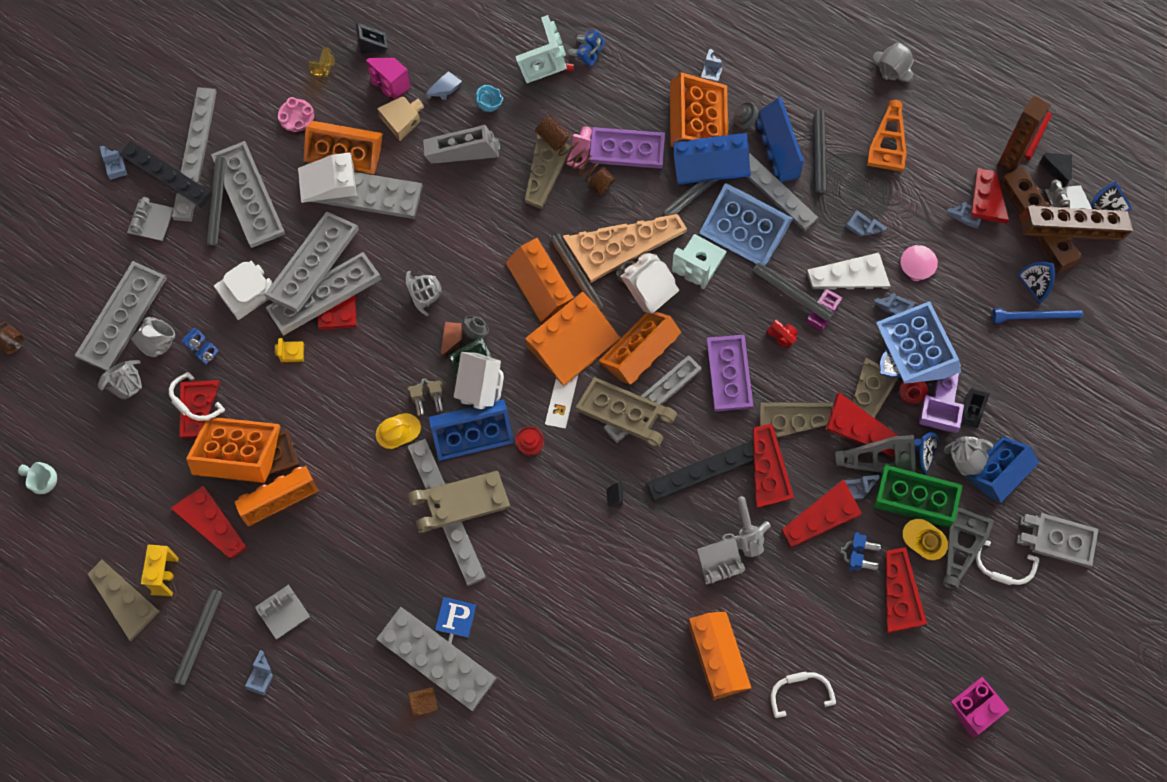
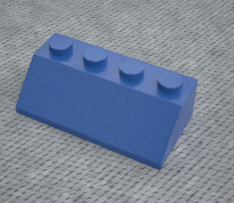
(780, 141)
(712, 158)
(471, 430)

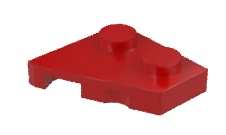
(339, 316)

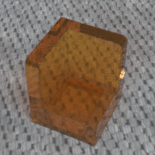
(423, 701)

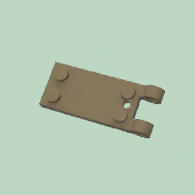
(624, 410)
(460, 500)

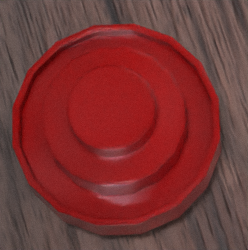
(913, 392)
(529, 441)

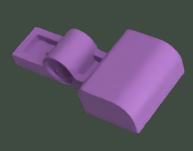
(941, 410)

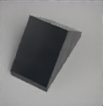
(371, 39)
(1058, 166)
(974, 407)

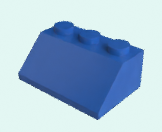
(1005, 469)

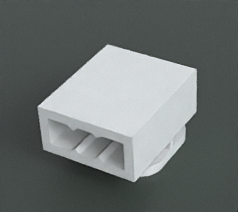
(650, 282)
(243, 288)
(478, 380)

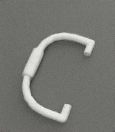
(183, 409)
(1006, 579)
(795, 678)

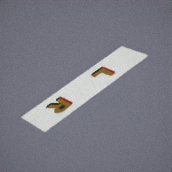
(561, 403)

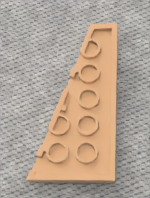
(612, 246)

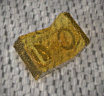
(326, 61)

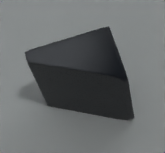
(615, 495)

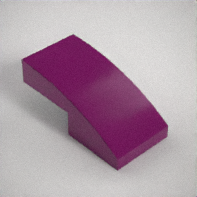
(830, 301)

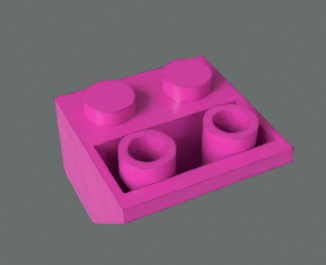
(389, 76)
(978, 707)

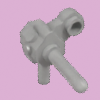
(750, 537)

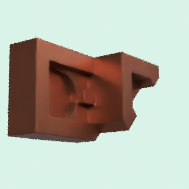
(451, 338)

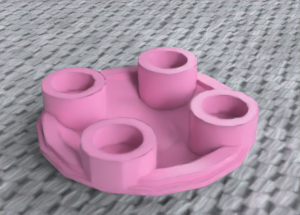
(295, 114)
(918, 262)

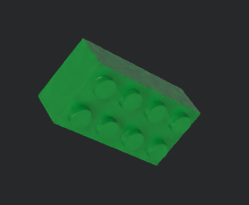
(918, 496)

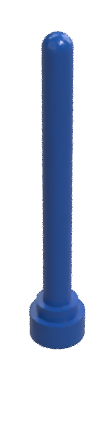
(1000, 315)

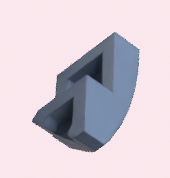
(712, 68)
(445, 85)
(114, 163)
(962, 214)
(863, 226)
(894, 304)
(860, 487)
(260, 676)

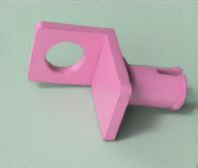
(584, 142)

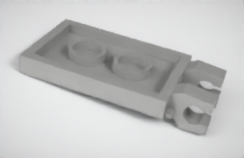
(1059, 539)

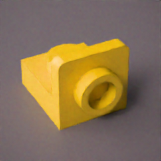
(289, 351)

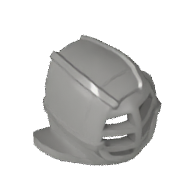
(895, 62)
(423, 290)
(153, 337)
(121, 379)
(969, 454)

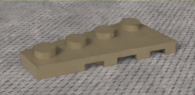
(544, 172)
(872, 388)
(794, 417)
(125, 603)

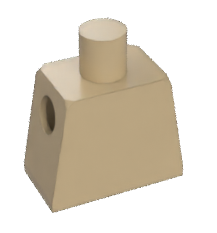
(401, 116)

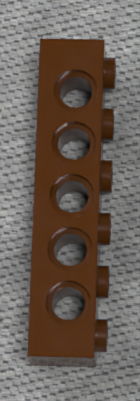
(1024, 134)
(1020, 199)
(1075, 222)

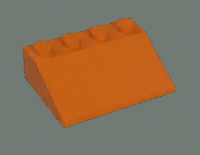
(697, 108)
(572, 339)
(234, 449)

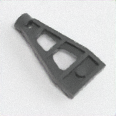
(903, 453)
(971, 524)

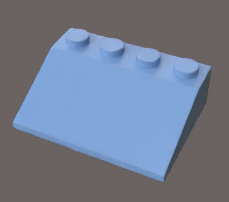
(745, 225)
(919, 345)

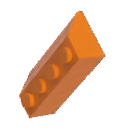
(331, 139)
(539, 280)
(640, 346)
(275, 496)
(719, 654)

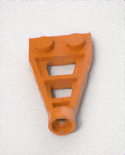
(889, 158)

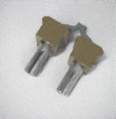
(434, 388)

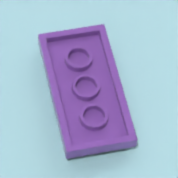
(627, 147)
(729, 373)

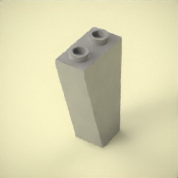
(462, 145)

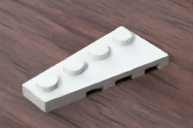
(850, 274)

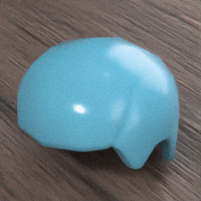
(488, 98)

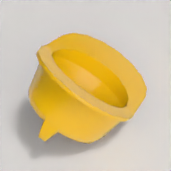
(398, 430)
(925, 539)

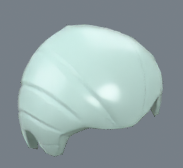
(40, 477)

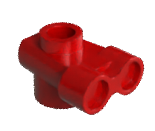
(785, 334)

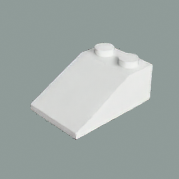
(327, 178)

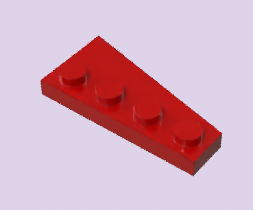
(856, 424)

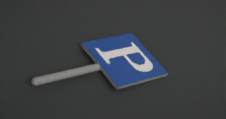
(455, 617)

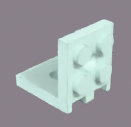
(549, 56)
(694, 269)

